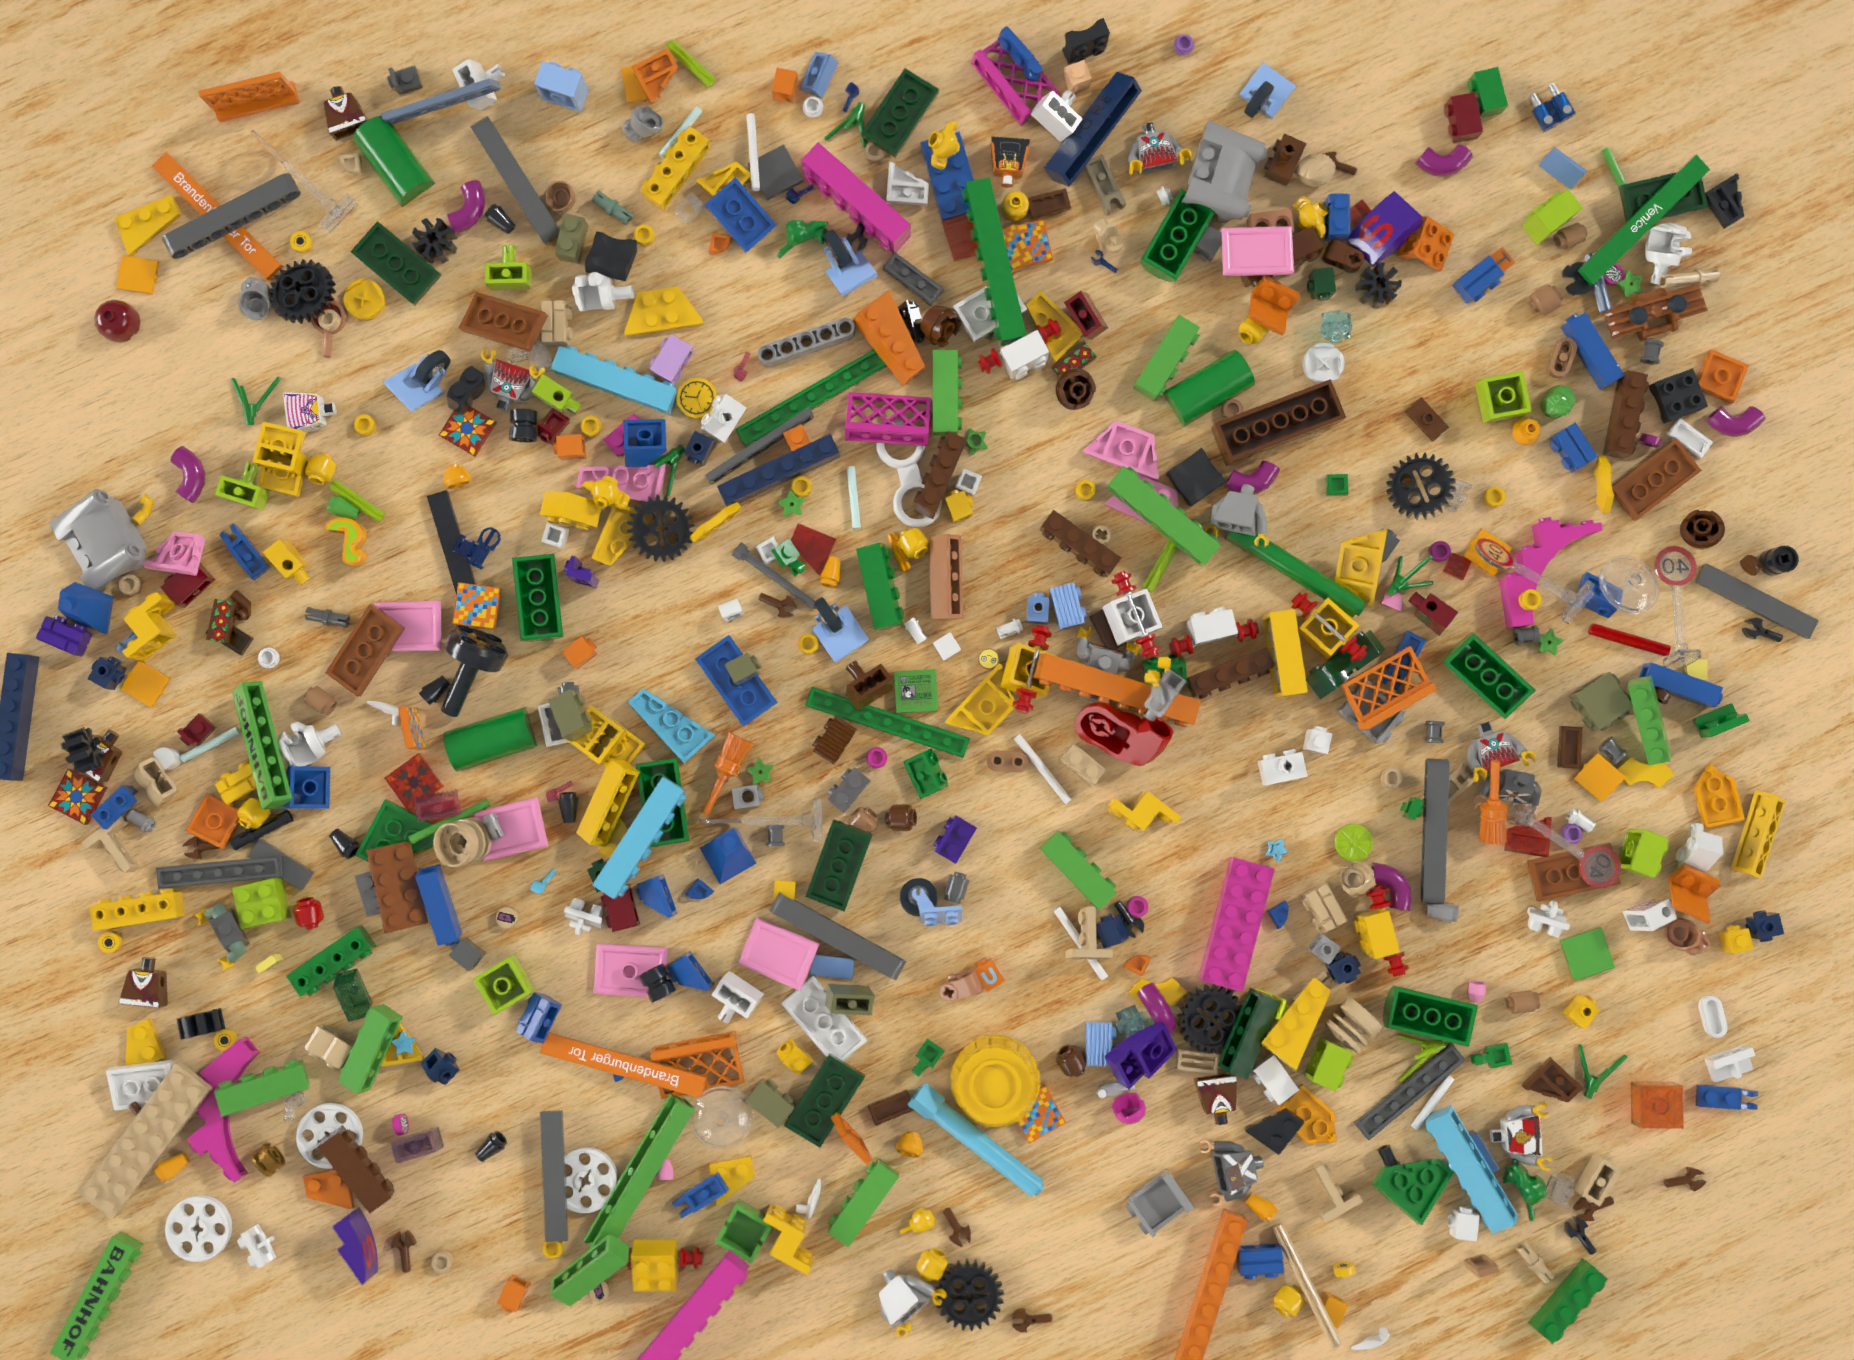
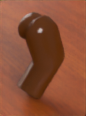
(244, 607)

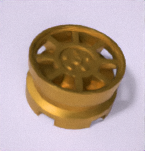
(268, 1159)

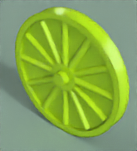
(1353, 842)

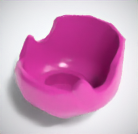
(1129, 1108)

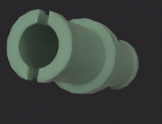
(612, 207)

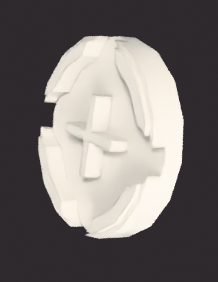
(1323, 363)

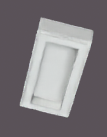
(1690, 438)

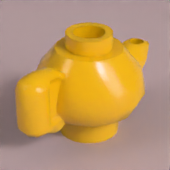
(944, 144)
(1311, 215)
(606, 492)

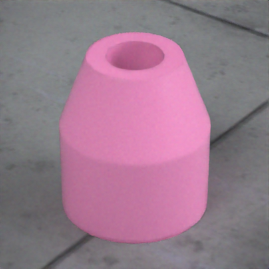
(1476, 990)
(665, 1171)

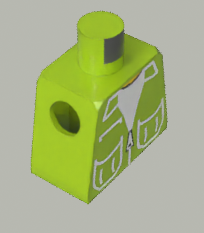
(547, 390)

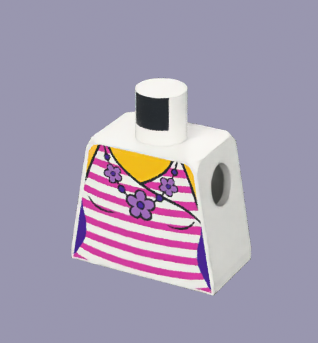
(307, 411)
(1650, 915)

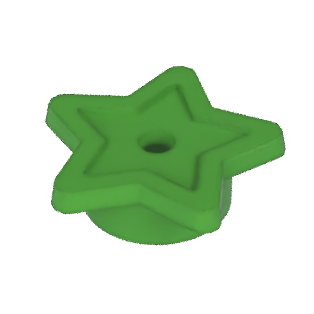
(1625, 284)
(972, 435)
(791, 509)
(1555, 641)
(765, 772)

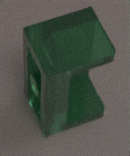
(352, 994)

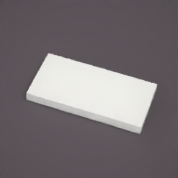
(828, 1031)

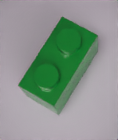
(1489, 91)

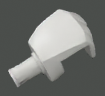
(1664, 249)
(598, 292)
(306, 744)

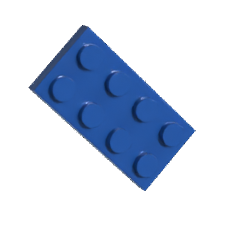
(950, 181)
(745, 700)

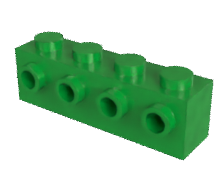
(880, 587)
(331, 961)
(1568, 1301)

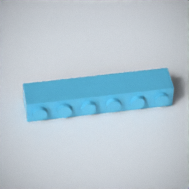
(614, 380)
(639, 838)
(1471, 1169)

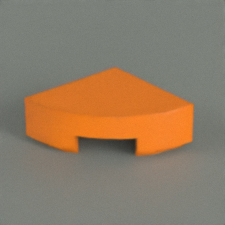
(719, 243)
(1137, 964)

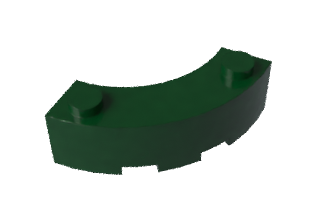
(1338, 668)

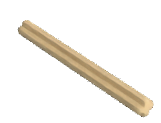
(1307, 1286)

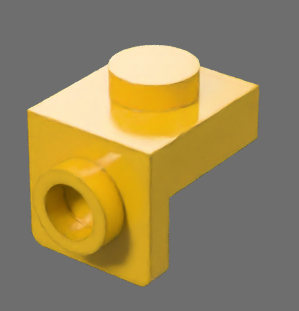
(793, 1056)

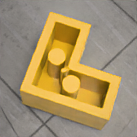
(569, 508)

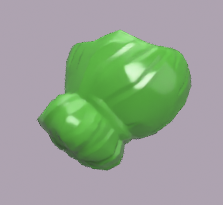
(1558, 401)

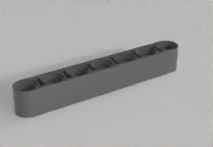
(516, 180)
(231, 216)
(1435, 830)
(838, 936)

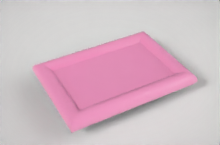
(1257, 251)
(421, 624)
(522, 828)
(778, 953)
(620, 965)

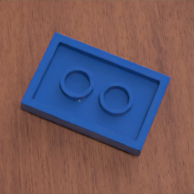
(740, 215)

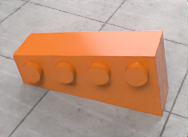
(890, 338)

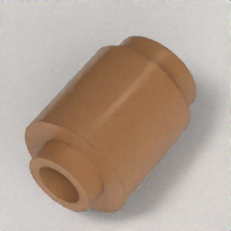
(1570, 236)
(320, 700)
(1523, 1002)

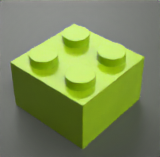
(1551, 215)
(1503, 397)
(1643, 852)
(261, 903)
(504, 984)
(1328, 1064)

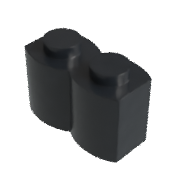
(468, 388)

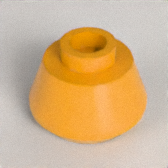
(1526, 431)
(456, 476)
(910, 1145)

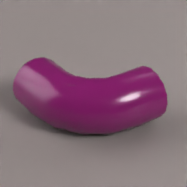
(1444, 165)
(472, 208)
(1735, 425)
(193, 473)
(1259, 480)
(1396, 884)
(1157, 1006)

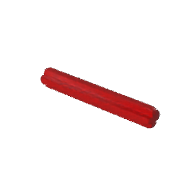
(1629, 639)

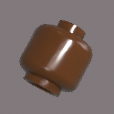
(901, 817)
(1071, 1060)

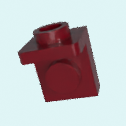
(552, 426)
(196, 731)

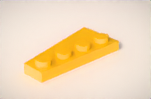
(1296, 1026)

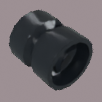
(523, 423)
(1779, 560)
(657, 983)

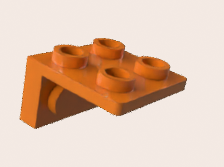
(1428, 243)
(1271, 304)
(1690, 891)

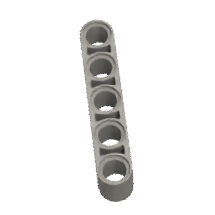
(799, 350)

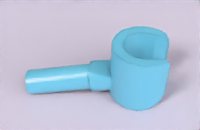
(539, 887)

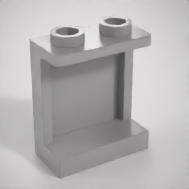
(1379, 732)
(1158, 1203)

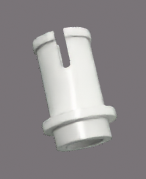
(1009, 629)
(915, 630)
(1575, 816)

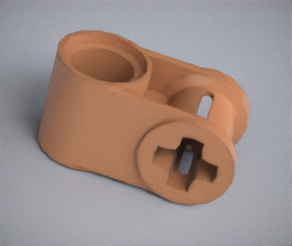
(961, 985)

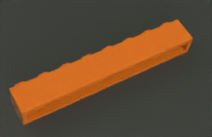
(1110, 688)
(1212, 1286)

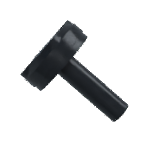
(475, 652)

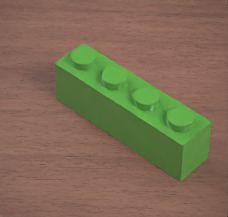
(1166, 358)
(946, 392)
(1649, 720)
(1078, 869)
(370, 1048)
(262, 1087)
(863, 1202)
(589, 1270)

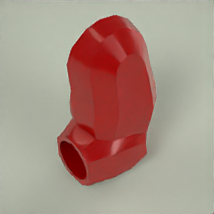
(1122, 733)

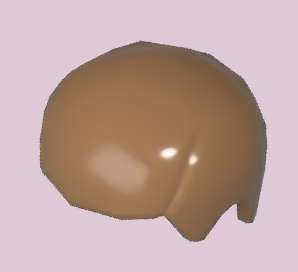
(560, 196)

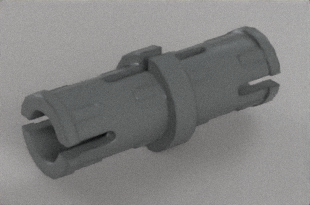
(327, 617)

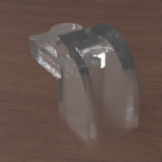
(538, 354)

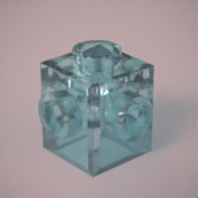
(1336, 326)
(1130, 1021)

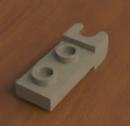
(1104, 184)

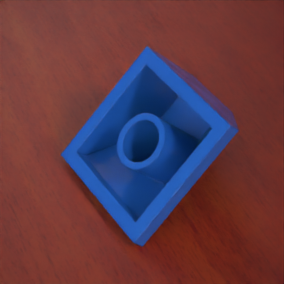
(643, 441)
(86, 606)
(308, 787)
(728, 855)
(657, 895)
(689, 973)

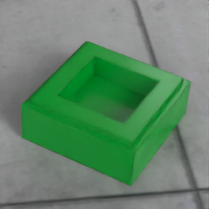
(1337, 485)

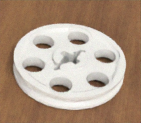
(320, 1130)
(595, 1177)
(192, 1235)

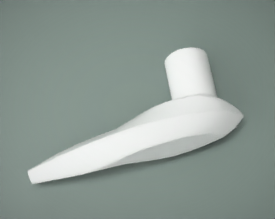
(387, 708)
(1112, 1090)
(812, 1201)
(1373, 1340)

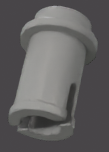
(139, 819)
(493, 826)

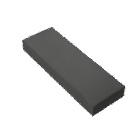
(913, 279)
(294, 872)

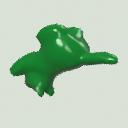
(800, 232)
(1531, 1187)

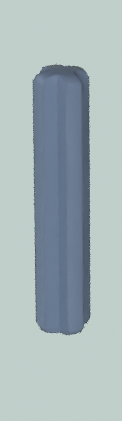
(1601, 292)

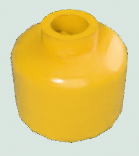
(1015, 205)
(1252, 332)
(320, 468)
(913, 543)
(251, 814)
(932, 1264)
(1289, 1300)

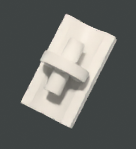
(576, 913)
(1548, 915)
(258, 1246)

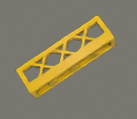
(1758, 834)

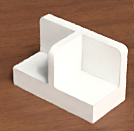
(1730, 1063)

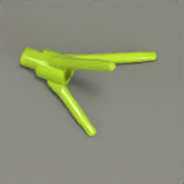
(1428, 1049)

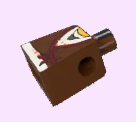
(343, 113)
(111, 758)
(145, 986)
(1217, 1095)

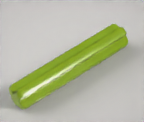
(690, 63)
(357, 500)
(1160, 566)

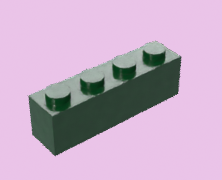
(1248, 1033)

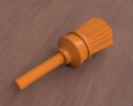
(728, 766)
(1493, 812)

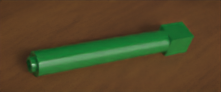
(1299, 572)

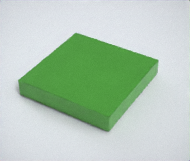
(1587, 954)

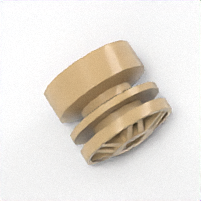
(462, 842)
(1353, 1025)

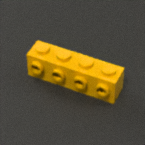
(675, 168)
(608, 802)
(136, 911)

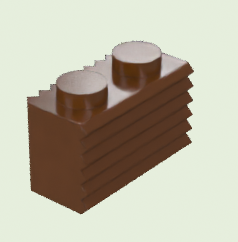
(834, 740)

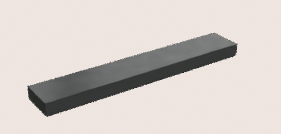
(758, 446)
(1756, 601)
(219, 872)
(1409, 1091)
(554, 1176)

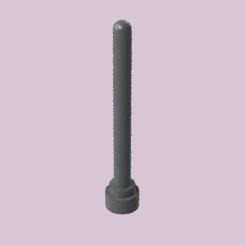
(742, 552)

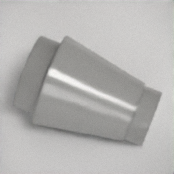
(1443, 911)

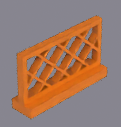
(250, 96)
(1393, 705)
(699, 1046)

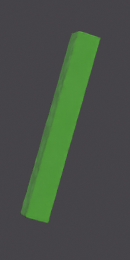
(641, 1170)

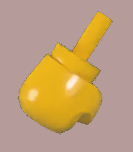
(921, 1221)

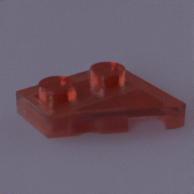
(813, 546)
(1528, 840)

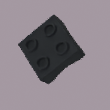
(1086, 42)
(611, 256)
(1678, 395)
(1195, 477)

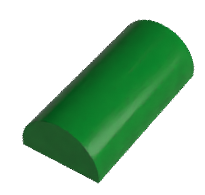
(392, 159)
(1176, 238)
(1210, 387)
(537, 598)
(1488, 675)
(489, 739)
(648, 779)
(1429, 1015)

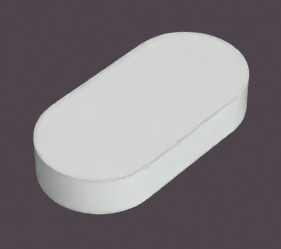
(1712, 1016)

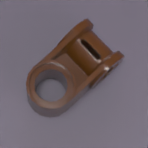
(1340, 256)

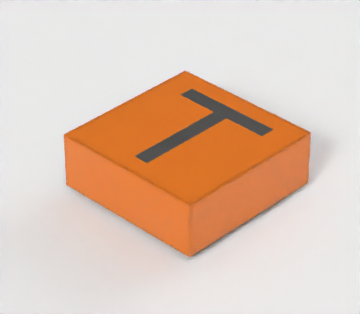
(1503, 259)

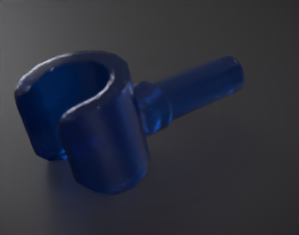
(853, 92)
(793, 196)
(1102, 261)

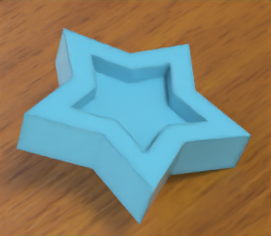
(1277, 849)
(404, 1043)

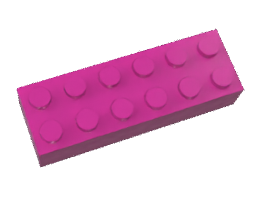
(855, 198)
(1236, 924)

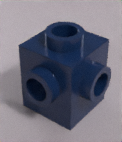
(107, 672)
(1764, 925)
(1337, 970)
(440, 1066)

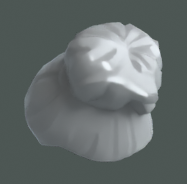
(643, 123)
(254, 299)

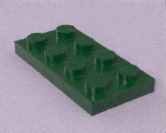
(899, 113)
(1637, 193)
(396, 263)
(839, 865)
(825, 1096)

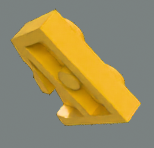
(721, 177)
(735, 1173)

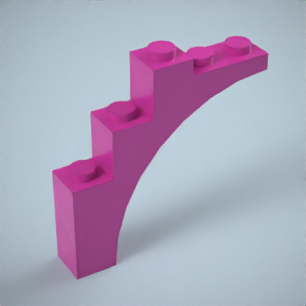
(1548, 540)
(216, 1134)

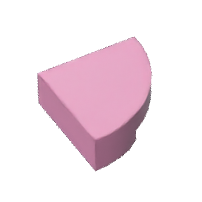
(1393, 602)

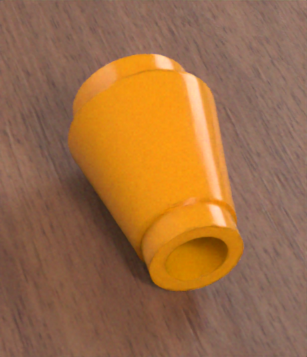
(831, 573)
(171, 1167)
(1262, 1207)

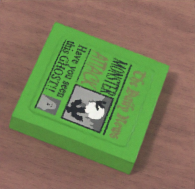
(916, 691)

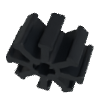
(425, 245)
(1386, 288)
(82, 750)
(200, 1023)

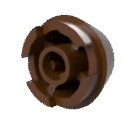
(940, 324)
(1075, 389)
(1702, 529)

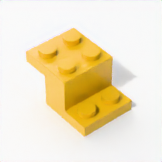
(280, 459)
(149, 626)
(608, 740)
(1142, 811)
(790, 1236)

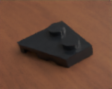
(1726, 201)

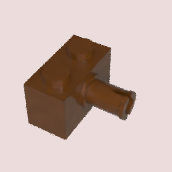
(1285, 159)
(867, 686)

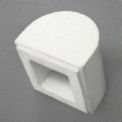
(968, 481)
(555, 535)
(731, 610)
(168, 757)

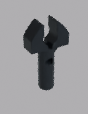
(858, 234)
(1757, 623)
(1128, 919)
(1580, 1233)

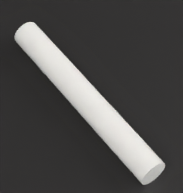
(1432, 1102)

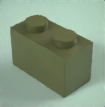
(571, 238)
(743, 668)
(571, 715)
(849, 999)
(771, 1102)

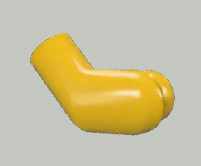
(145, 511)

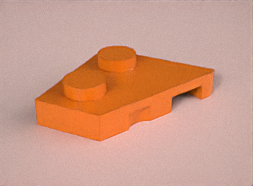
(655, 73)
(328, 1188)

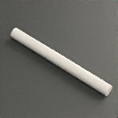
(753, 152)
(1042, 768)
(1075, 936)

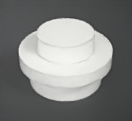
(813, 107)
(1164, 195)
(268, 658)

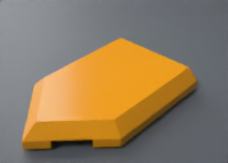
(1717, 798)
(1317, 1116)

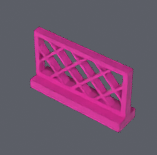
(1001, 87)
(887, 431)

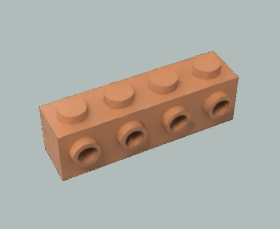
(946, 583)

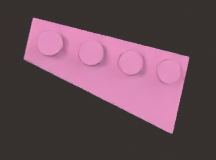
(634, 481)

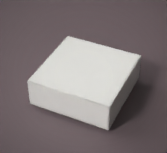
(765, 550)
(947, 646)

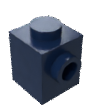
(699, 448)
(1111, 930)

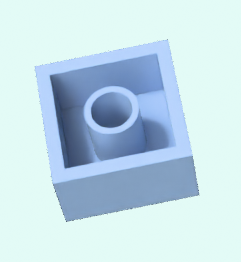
(561, 86)

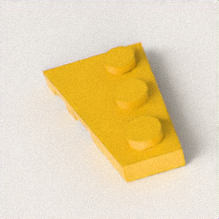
(145, 222)
(1044, 308)
(614, 535)

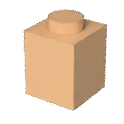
(1077, 77)

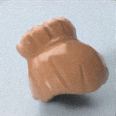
(1686, 936)

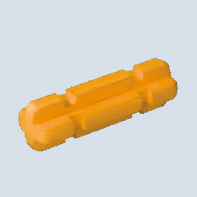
(900, 557)

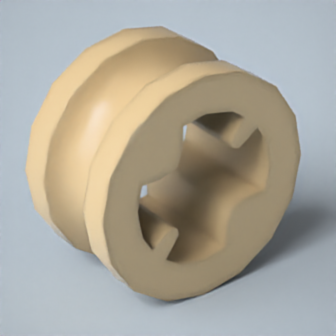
(1101, 529)

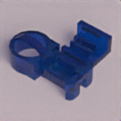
(476, 552)

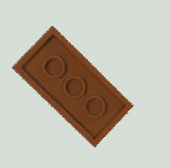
(503, 321)
(1655, 479)
(365, 650)
(1559, 875)
(396, 887)

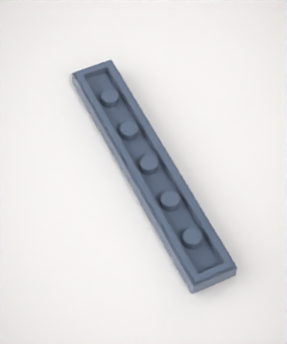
(441, 101)

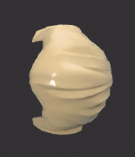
(1315, 170)
(1357, 878)

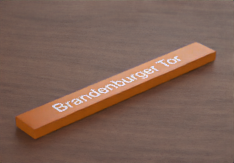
(204, 202)
(624, 1064)

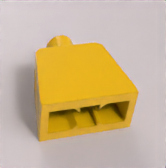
(281, 555)

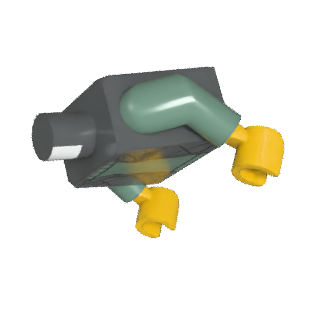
(228, 932)

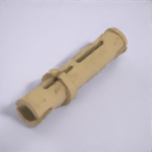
(1689, 278)

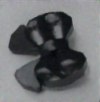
(1580, 285)

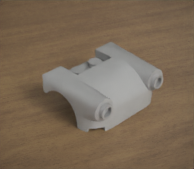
(1224, 171)
(100, 538)

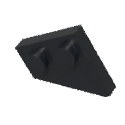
(1276, 1130)

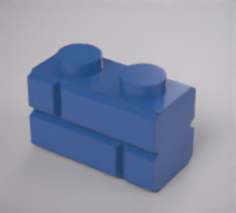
(1338, 217)
(1478, 279)
(1572, 448)
(538, 1017)
(1260, 1260)

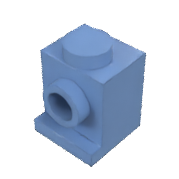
(1033, 615)

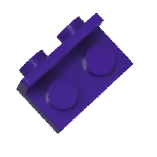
(579, 574)
(955, 838)

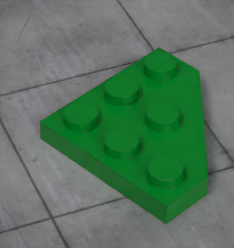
(392, 826)
(1414, 1186)

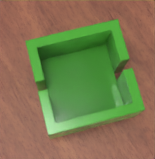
(743, 1231)

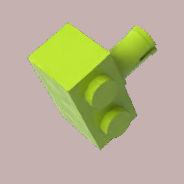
(509, 274)
(243, 490)

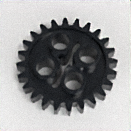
(302, 291)
(1402, 493)
(679, 526)
(1200, 1034)
(970, 1314)

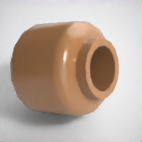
(1546, 299)
(863, 819)

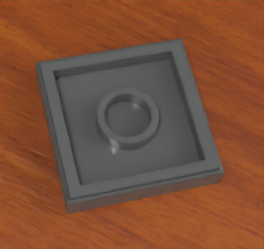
(777, 172)

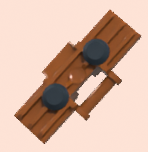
(1655, 304)

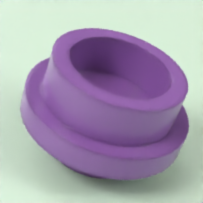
(1183, 44)
(1571, 833)

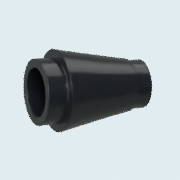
(499, 218)
(434, 690)
(568, 806)
(345, 844)
(492, 1145)

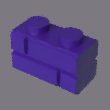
(64, 636)

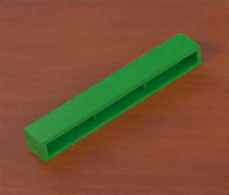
(994, 261)

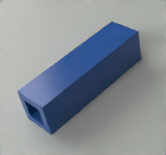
(1592, 350)
(1683, 685)
(439, 905)

